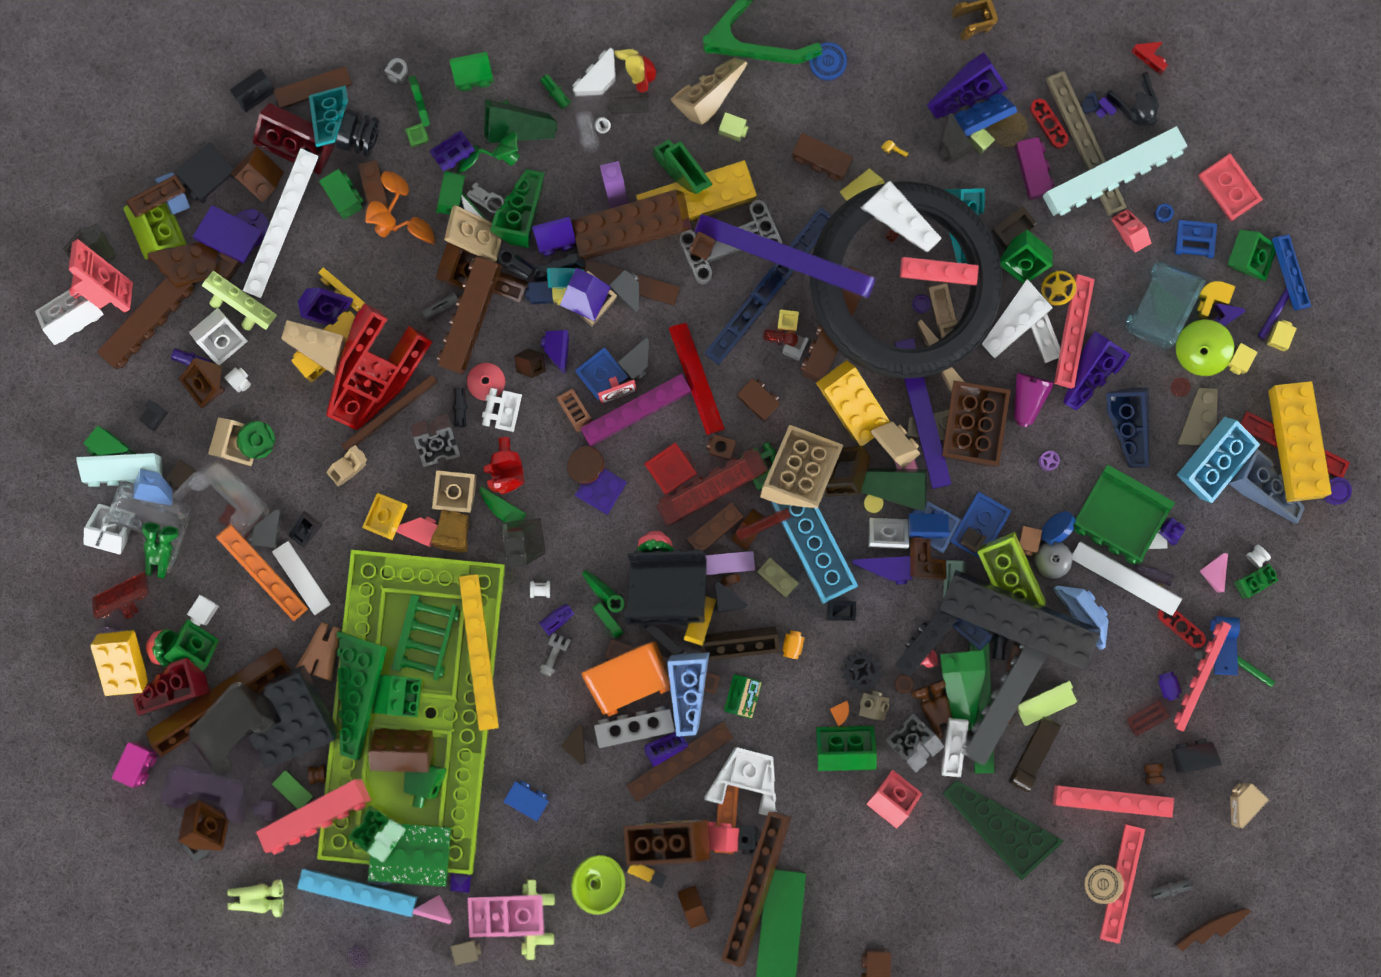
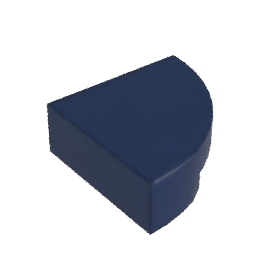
(1090, 103)

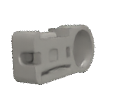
(484, 198)

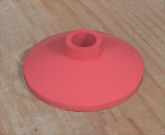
(489, 371)

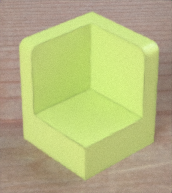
(981, 140)

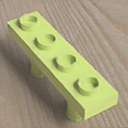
(227, 292)
(531, 941)

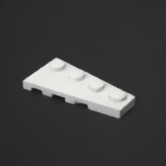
(895, 211)
(1019, 316)

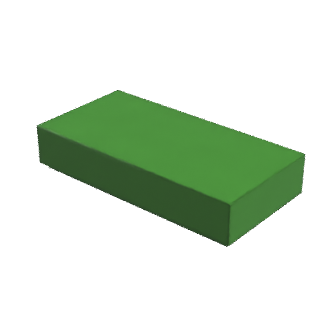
(292, 790)

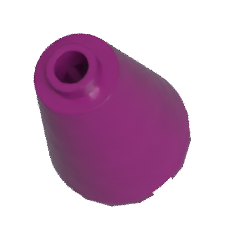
(1029, 398)

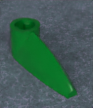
(501, 508)
(603, 591)

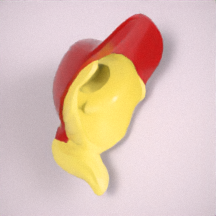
(638, 67)

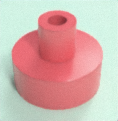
(931, 660)

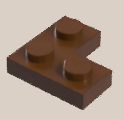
(921, 562)

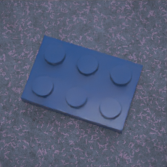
(985, 114)
(984, 517)

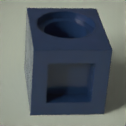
(539, 293)

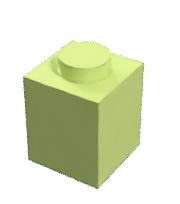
(733, 127)

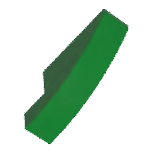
(681, 166)

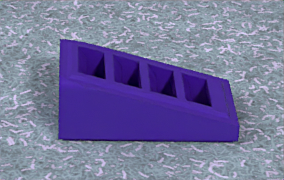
(667, 753)

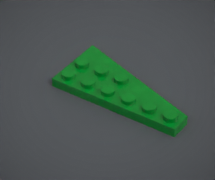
(357, 687)

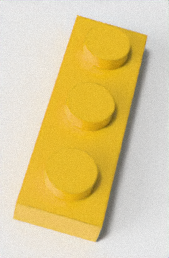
(328, 279)

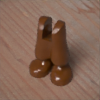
(936, 710)

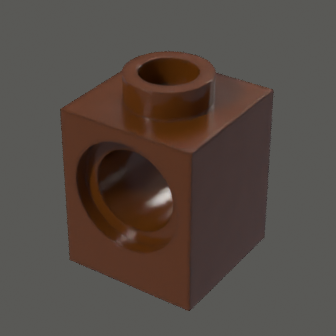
(730, 445)

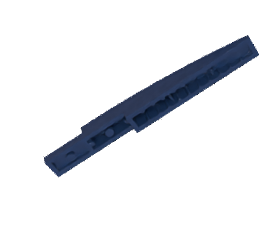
(764, 292)

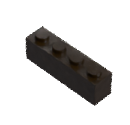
(741, 643)

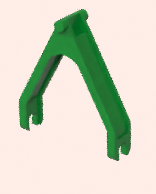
(722, 41)

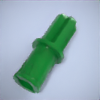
(555, 91)

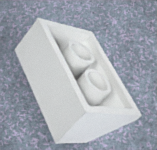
(66, 316)

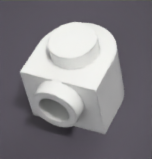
(238, 379)

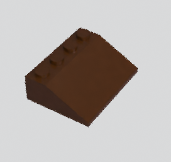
(976, 423)

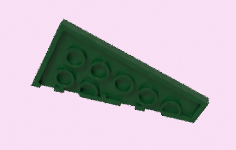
(1008, 834)

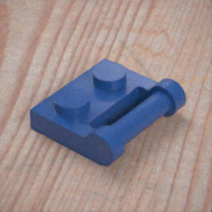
(1196, 232)

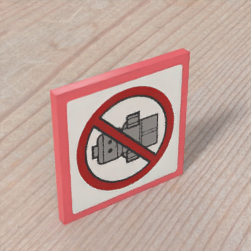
(617, 390)

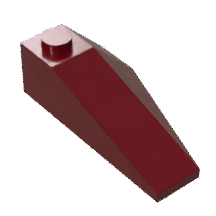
(175, 685)

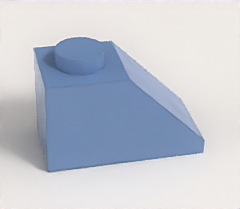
(152, 487)

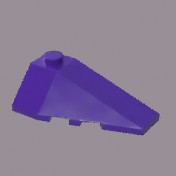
(971, 84)
(1096, 363)

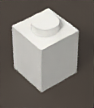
(202, 610)

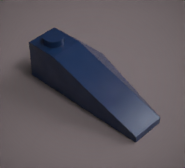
(1130, 418)

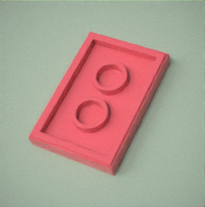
(1230, 187)

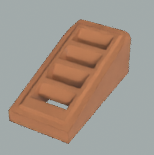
(575, 421)

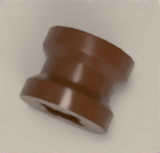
(317, 774)

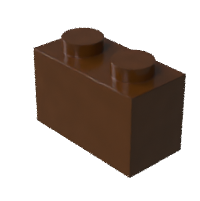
(758, 399)

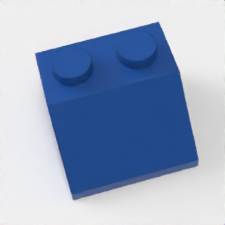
(928, 525)

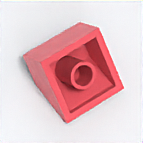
(894, 799)

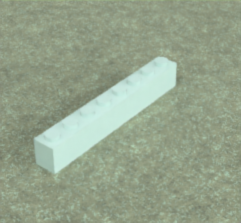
(1115, 171)

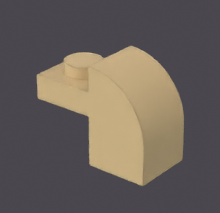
(347, 466)

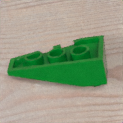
(964, 680)

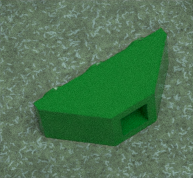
(1256, 581)

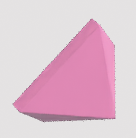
(1216, 572)
(435, 910)

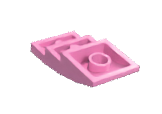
(505, 916)

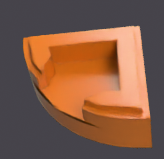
(840, 712)

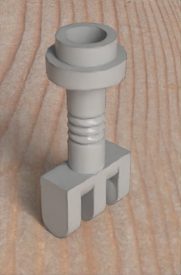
(557, 646)

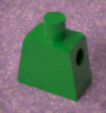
(424, 784)

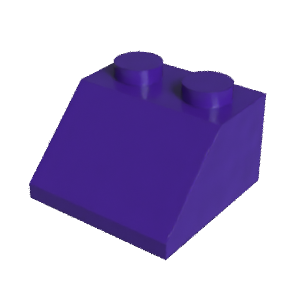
(554, 236)

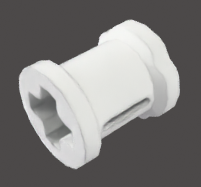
(539, 589)

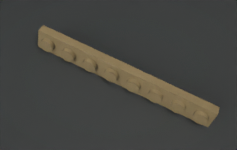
(1082, 135)

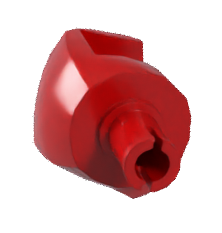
(505, 469)

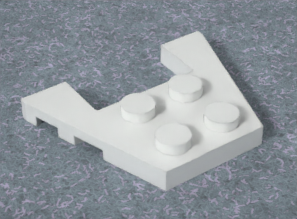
(746, 771)

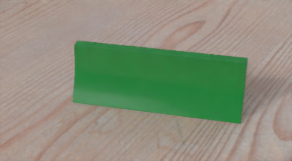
(781, 925)

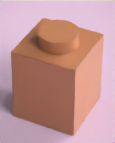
(1029, 540)

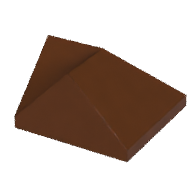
(202, 381)

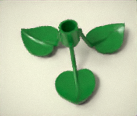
(504, 150)

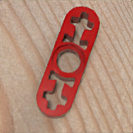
(1061, 132)
(1189, 640)

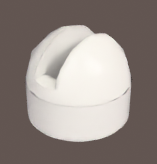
(605, 121)

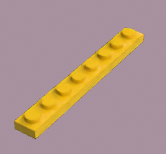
(478, 652)

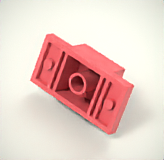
(98, 279)

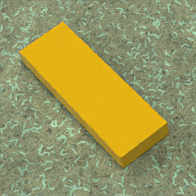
(697, 631)

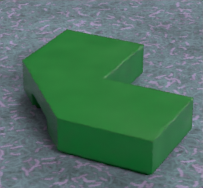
(419, 100)

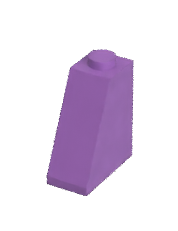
(614, 184)

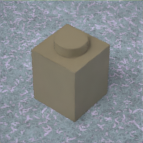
(466, 952)

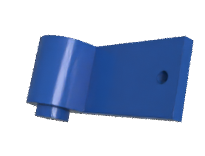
(1227, 660)

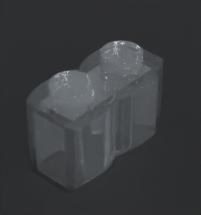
(586, 128)

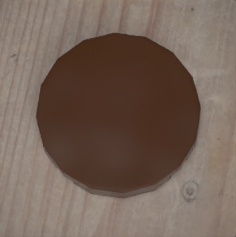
(585, 465)

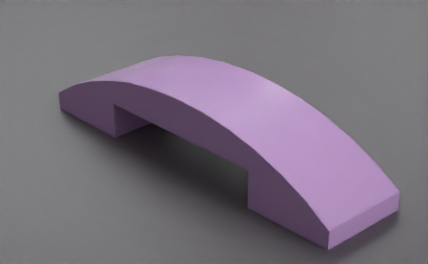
(730, 563)

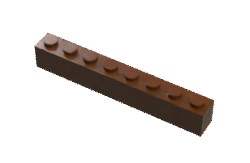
(175, 728)
(756, 888)

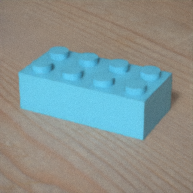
(1218, 459)

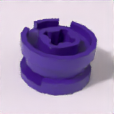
(1340, 490)

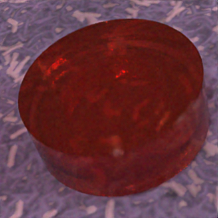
(1180, 387)

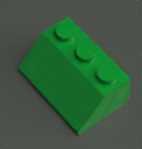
(846, 748)

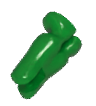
(156, 552)

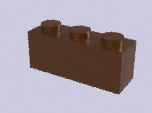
(821, 157)
(715, 528)

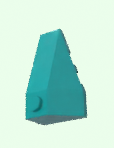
(327, 114)
(976, 201)

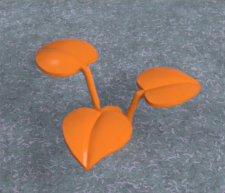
(379, 215)

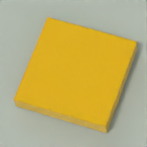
(384, 516)

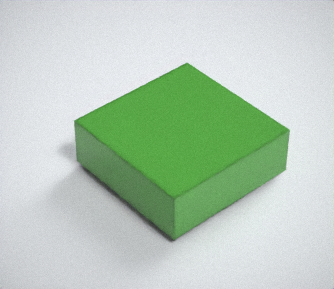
(417, 135)

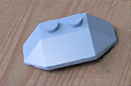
(1084, 609)

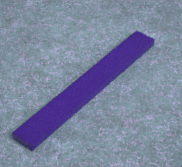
(926, 426)

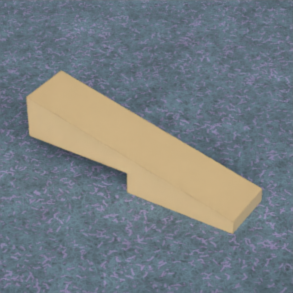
(942, 308)
(929, 338)

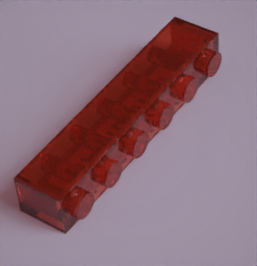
(712, 487)

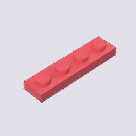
(939, 271)

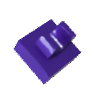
(1107, 107)
(1172, 531)

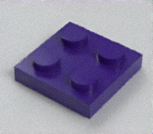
(603, 492)

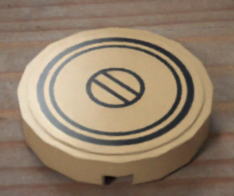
(1104, 884)

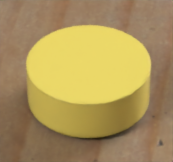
(873, 504)

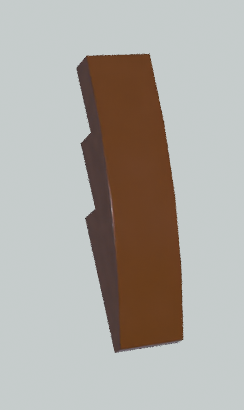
(1220, 925)

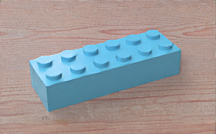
(817, 551)

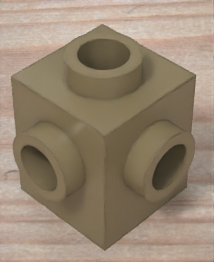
(874, 705)

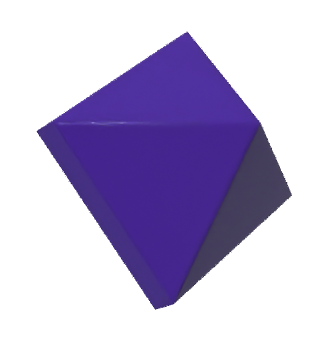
(460, 882)

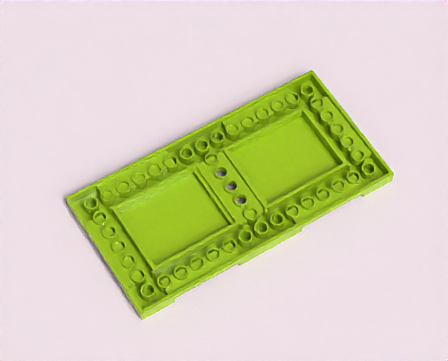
(376, 611)

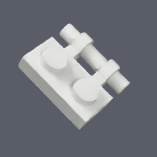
(507, 412)

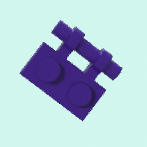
(450, 147)

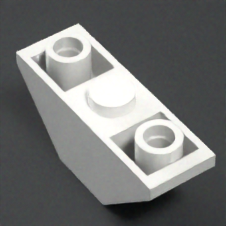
(598, 76)

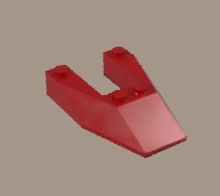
(367, 380)

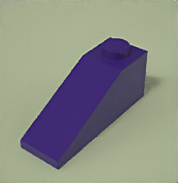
(889, 568)

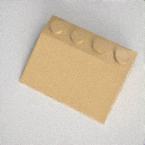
(801, 469)

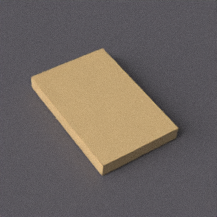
(472, 234)

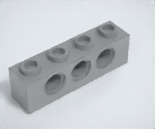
(605, 739)

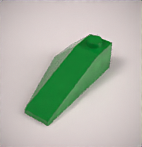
(518, 213)

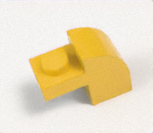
(1214, 292)

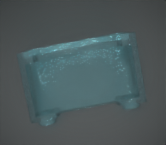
(1165, 305)

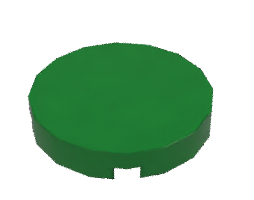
(255, 439)

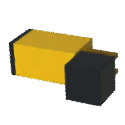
(646, 873)

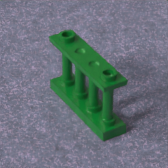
(406, 642)

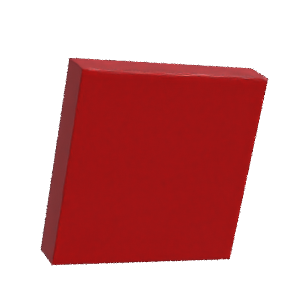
(670, 468)

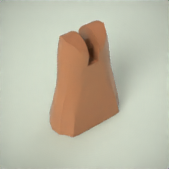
(321, 653)

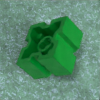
(376, 833)

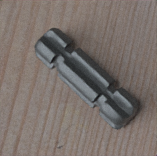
(1211, 680)

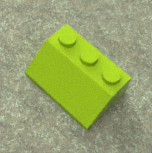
(156, 230)

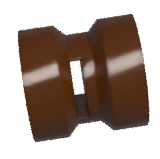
(1154, 771)

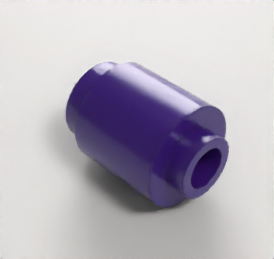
(1169, 686)

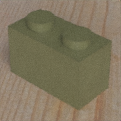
(777, 578)

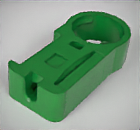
(608, 620)

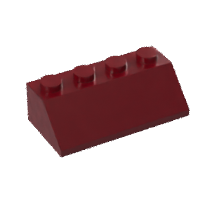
(287, 134)

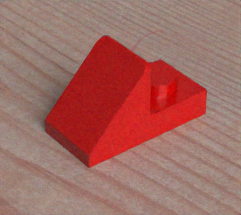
(1146, 54)

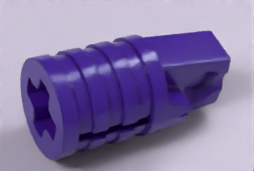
(556, 619)

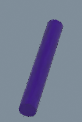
(1274, 314)

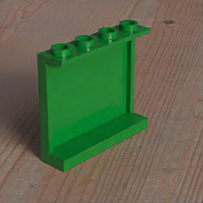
(1122, 515)

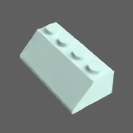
(116, 468)

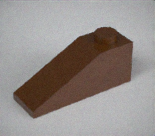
(372, 184)

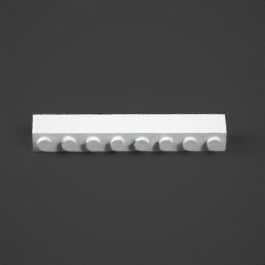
(280, 223)

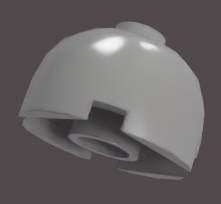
(1049, 568)

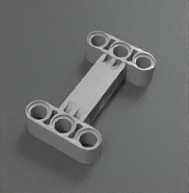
(721, 250)

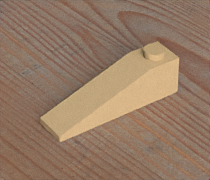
(705, 98)

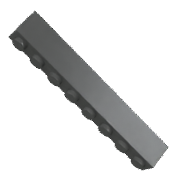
(1004, 704)

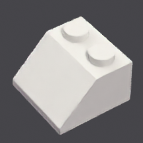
(218, 336)
(114, 537)

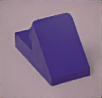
(1227, 313)

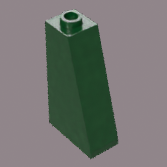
(527, 123)
(898, 486)

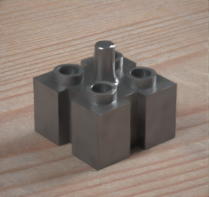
(435, 440)
(914, 743)

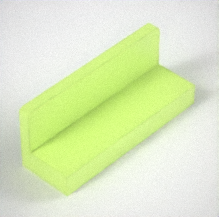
(1046, 703)

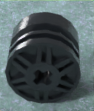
(362, 134)

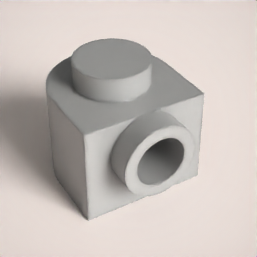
(396, 71)

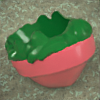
(655, 541)
(157, 646)

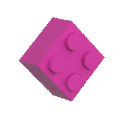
(135, 764)

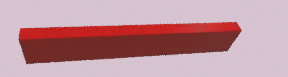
(696, 378)
(1265, 432)

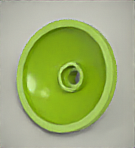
(1207, 335)
(607, 886)

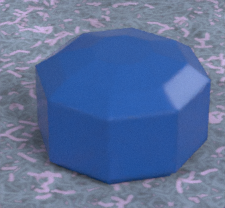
(1164, 213)

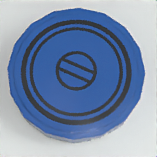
(830, 63)

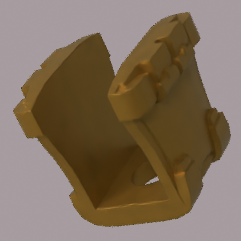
(988, 13)
(451, 532)

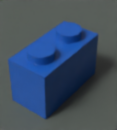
(527, 800)

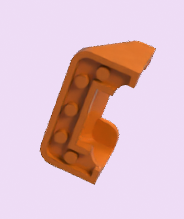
(628, 678)

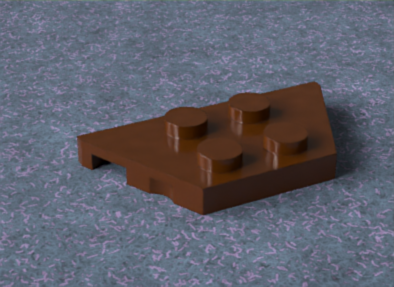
(185, 263)

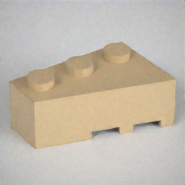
(317, 344)

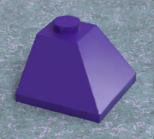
(585, 294)
(323, 305)
(556, 347)

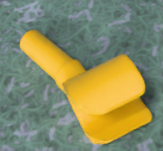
(890, 145)

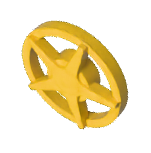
(1058, 288)

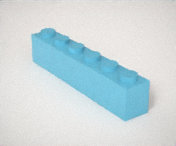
(357, 892)

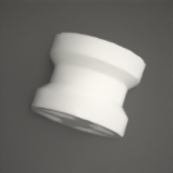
(1258, 556)

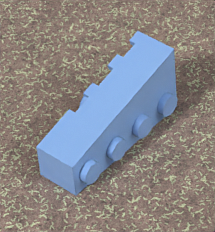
(687, 685)

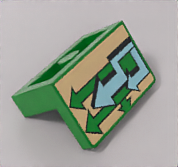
(742, 696)

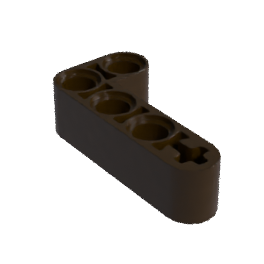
(1034, 754)

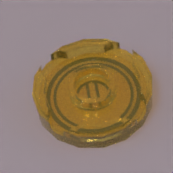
(1003, 130)

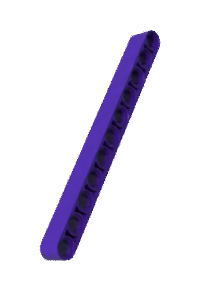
(785, 255)

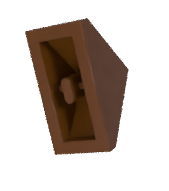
(752, 517)
(692, 907)

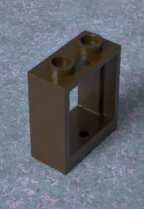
(853, 484)

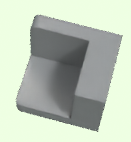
(797, 350)

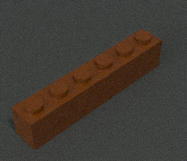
(143, 322)

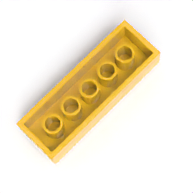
(729, 189)
(1299, 441)

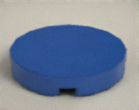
(1058, 527)

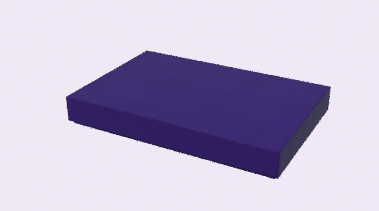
(227, 234)

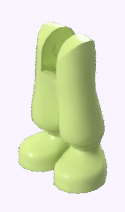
(254, 898)

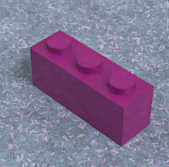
(1034, 167)

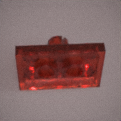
(121, 597)

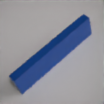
(1291, 272)

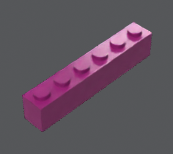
(636, 410)

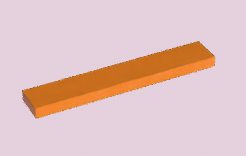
(262, 572)

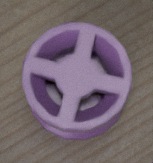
(1050, 457)

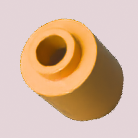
(793, 644)

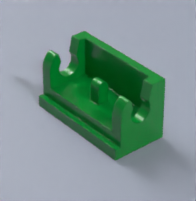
(450, 192)

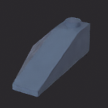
(1264, 486)

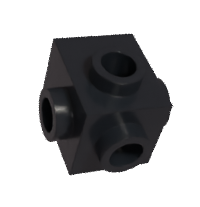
(748, 832)

